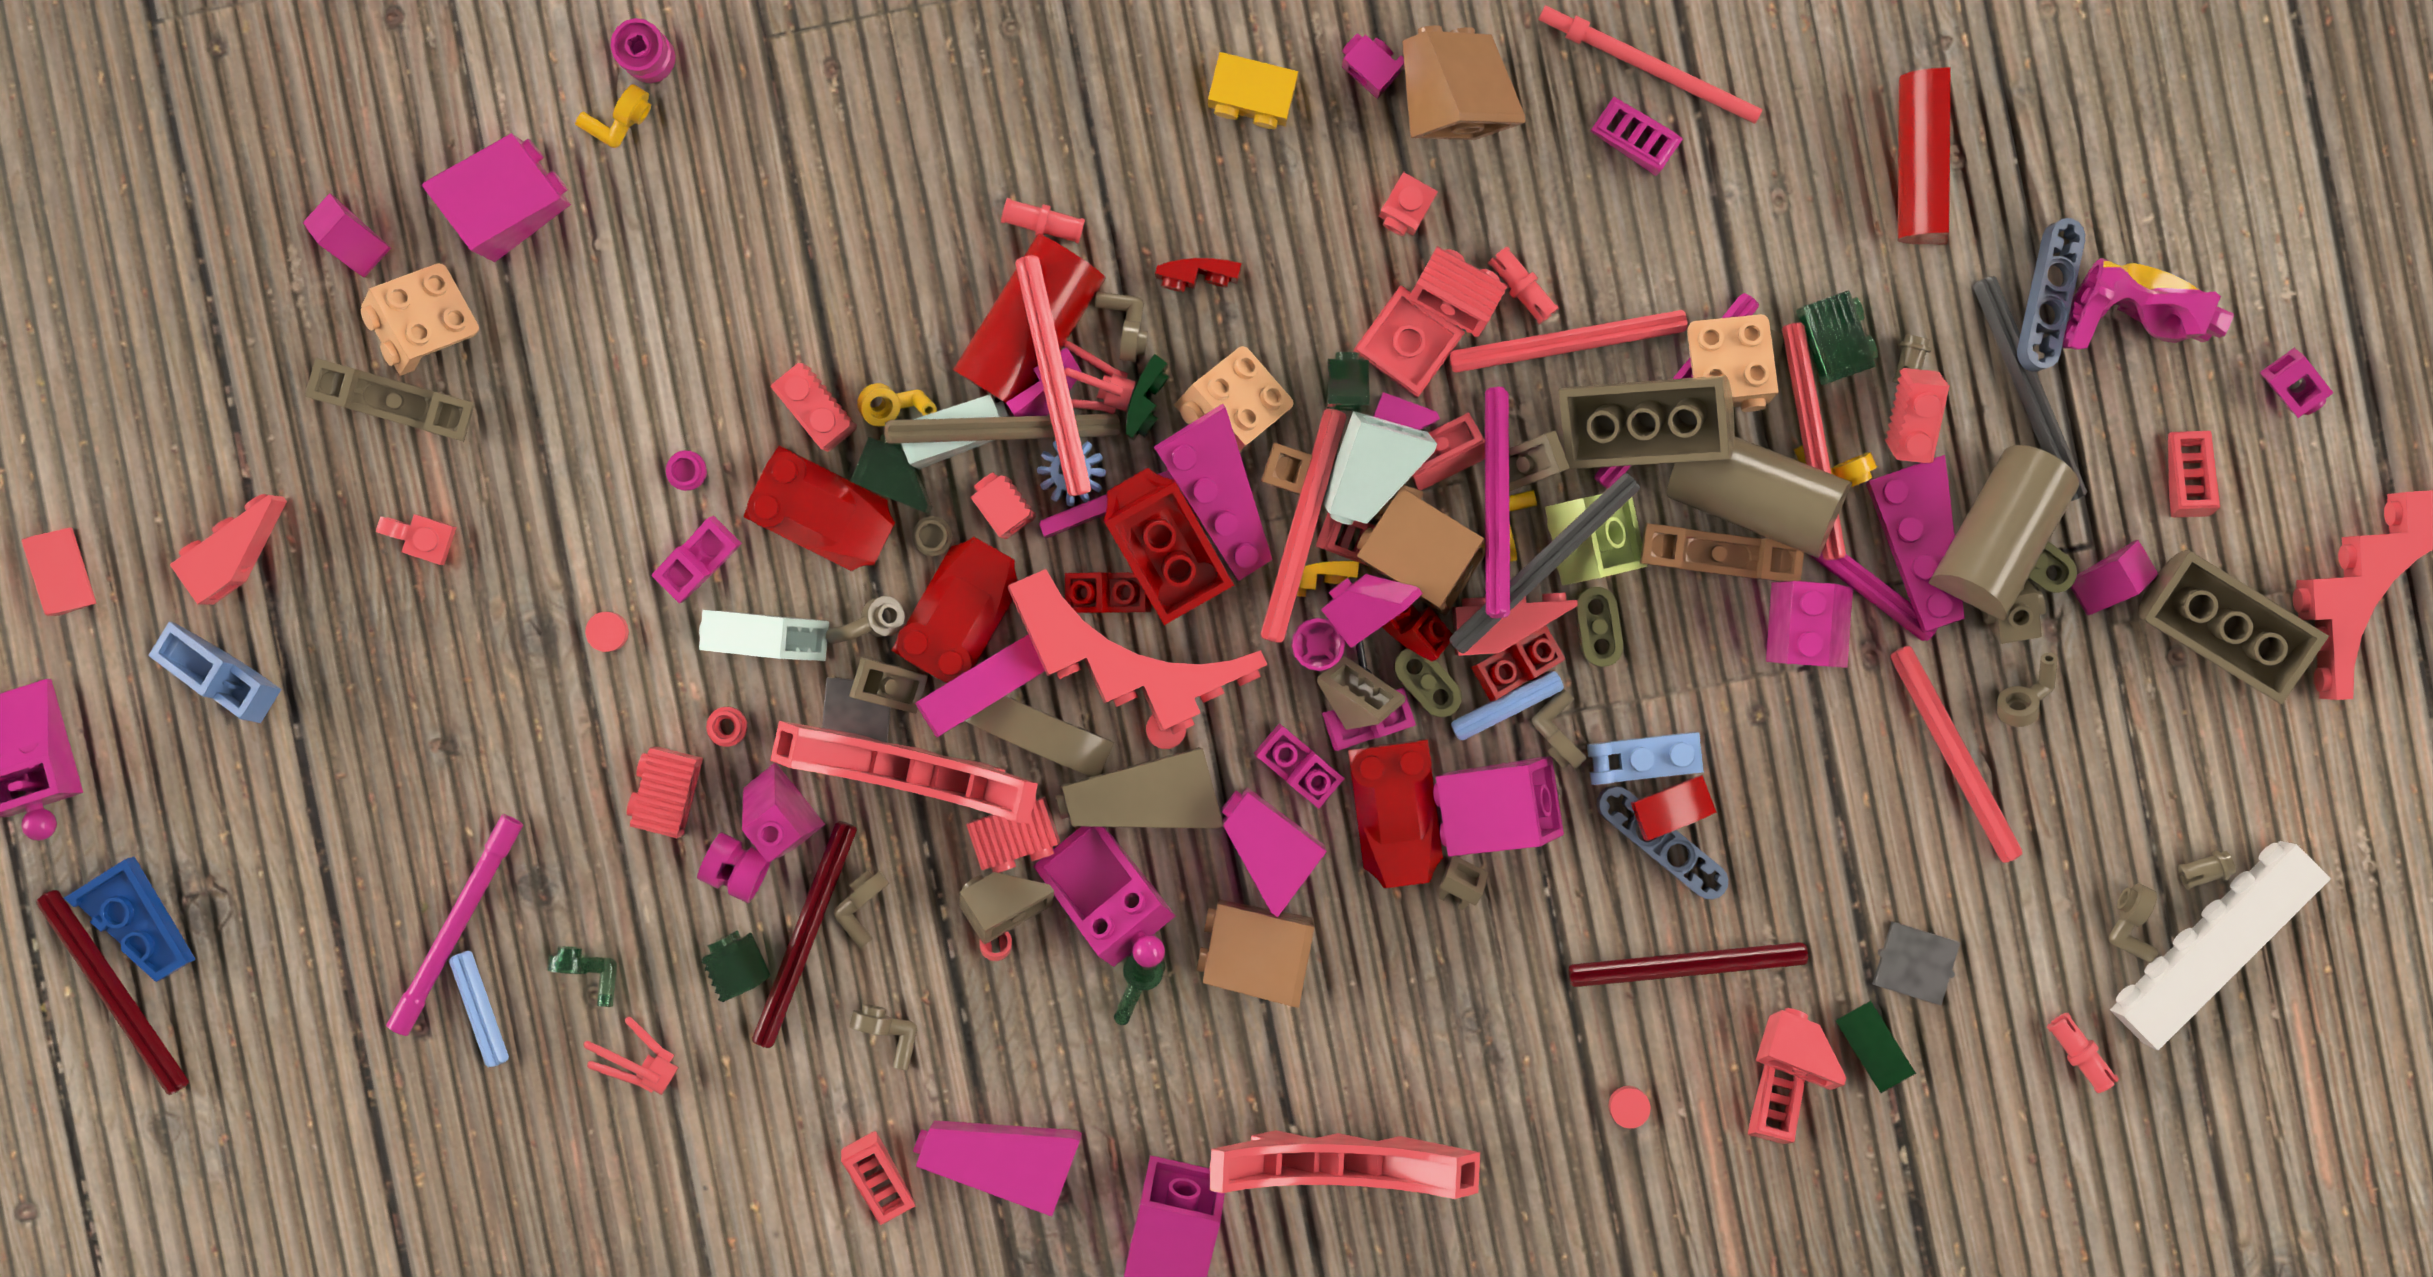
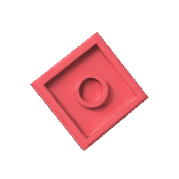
(1408, 342)

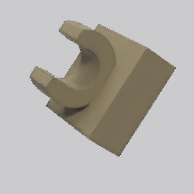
(1463, 881)

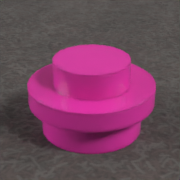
(686, 470)

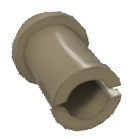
(1912, 353)
(2207, 869)

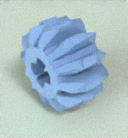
(1058, 478)

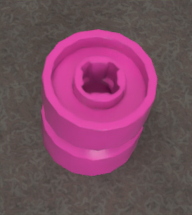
(642, 50)
(1317, 644)
(744, 878)

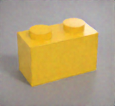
(1252, 90)

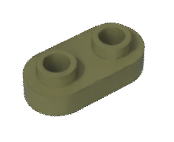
(2064, 566)
(1600, 626)
(1426, 682)

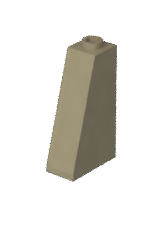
(1152, 794)

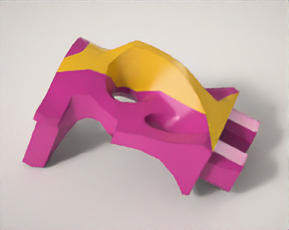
(2158, 300)

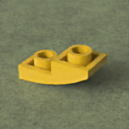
(1333, 572)

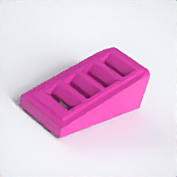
(1640, 156)

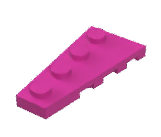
(1215, 483)
(1919, 530)

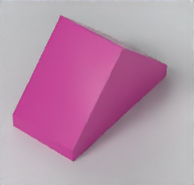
(345, 236)
(1404, 412)
(2114, 578)

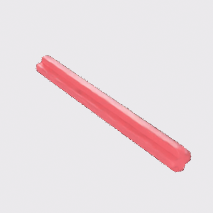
(1568, 341)
(1053, 375)
(1810, 419)
(1303, 526)
(1956, 754)

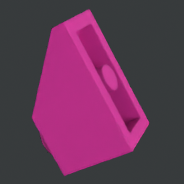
(1367, 605)

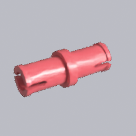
(1042, 220)
(1523, 285)
(2082, 1053)

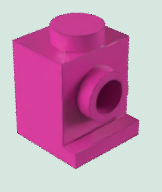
(1371, 63)
(2287, 370)

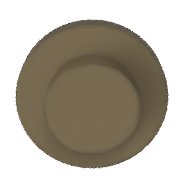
(932, 536)

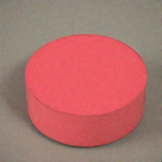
(607, 631)
(1165, 738)
(1629, 1107)

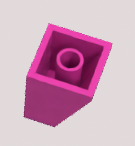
(498, 196)
(1809, 623)
(1499, 807)
(1271, 847)
(1174, 1222)

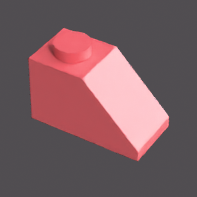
(1800, 1049)

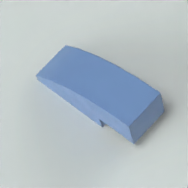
(214, 673)

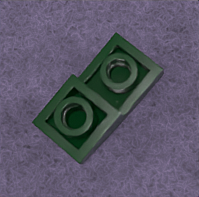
(1141, 410)
(1875, 1047)

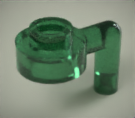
(571, 961)
(1137, 980)

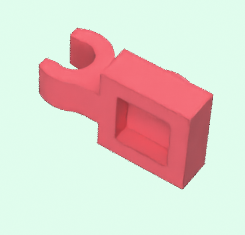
(423, 538)

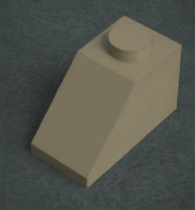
(1002, 903)

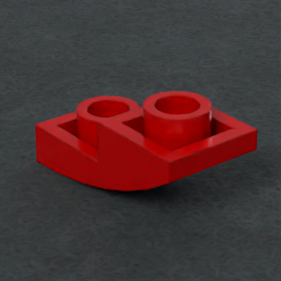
(1184, 273)
(1105, 593)
(1420, 632)
(1518, 664)
(1673, 808)

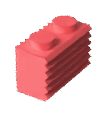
(1458, 291)
(814, 407)
(1917, 415)
(1002, 505)
(664, 791)
(1002, 840)

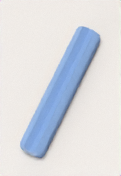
(1507, 705)
(478, 1009)

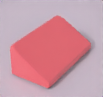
(1457, 448)
(58, 572)

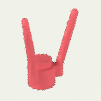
(1113, 390)
(654, 1072)

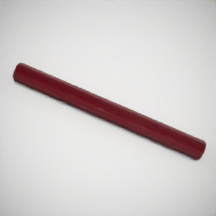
(804, 934)
(1688, 964)
(112, 992)

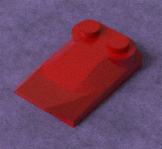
(820, 510)
(1164, 544)
(958, 610)
(1396, 812)

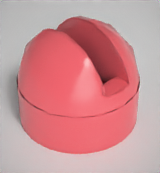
(1005, 946)

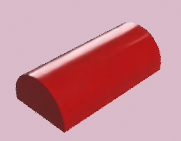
(1924, 156)
(1002, 349)

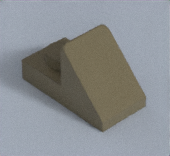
(1535, 460)
(888, 685)

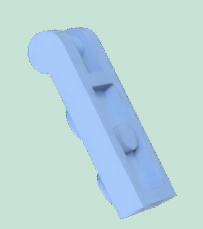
(1646, 758)

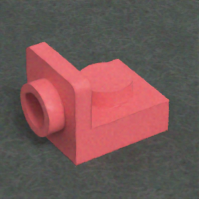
(1407, 205)

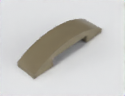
(389, 399)
(1044, 735)

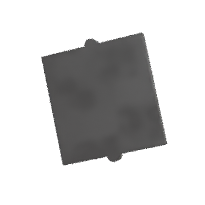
(852, 714)
(1916, 963)

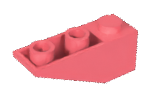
(228, 556)
(1521, 622)

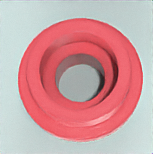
(715, 731)

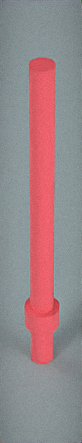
(1578, 30)

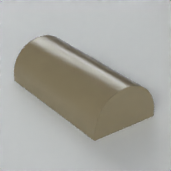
(1647, 422)
(1764, 494)
(2006, 529)
(2231, 624)

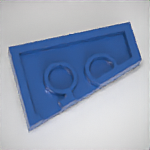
(134, 916)

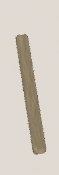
(994, 428)

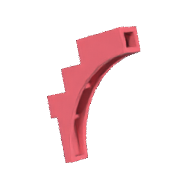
(2370, 567)
(1169, 688)
(905, 769)
(1345, 1160)

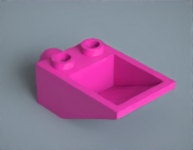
(34, 757)
(1107, 896)

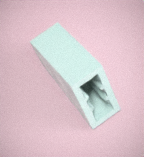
(929, 453)
(1373, 466)
(763, 635)

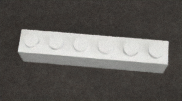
(2219, 943)

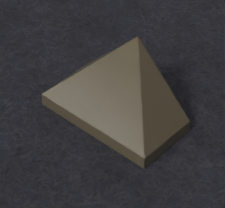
(1358, 695)

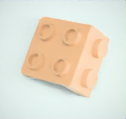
(417, 316)
(1739, 350)
(1246, 390)

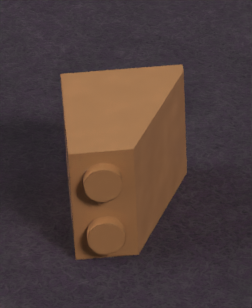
(1457, 85)
(1422, 550)
(1256, 952)

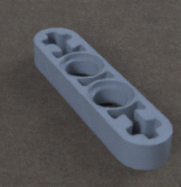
(2057, 297)
(1658, 847)

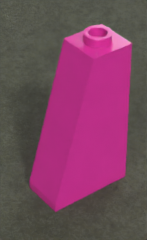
(776, 814)
(1001, 1160)

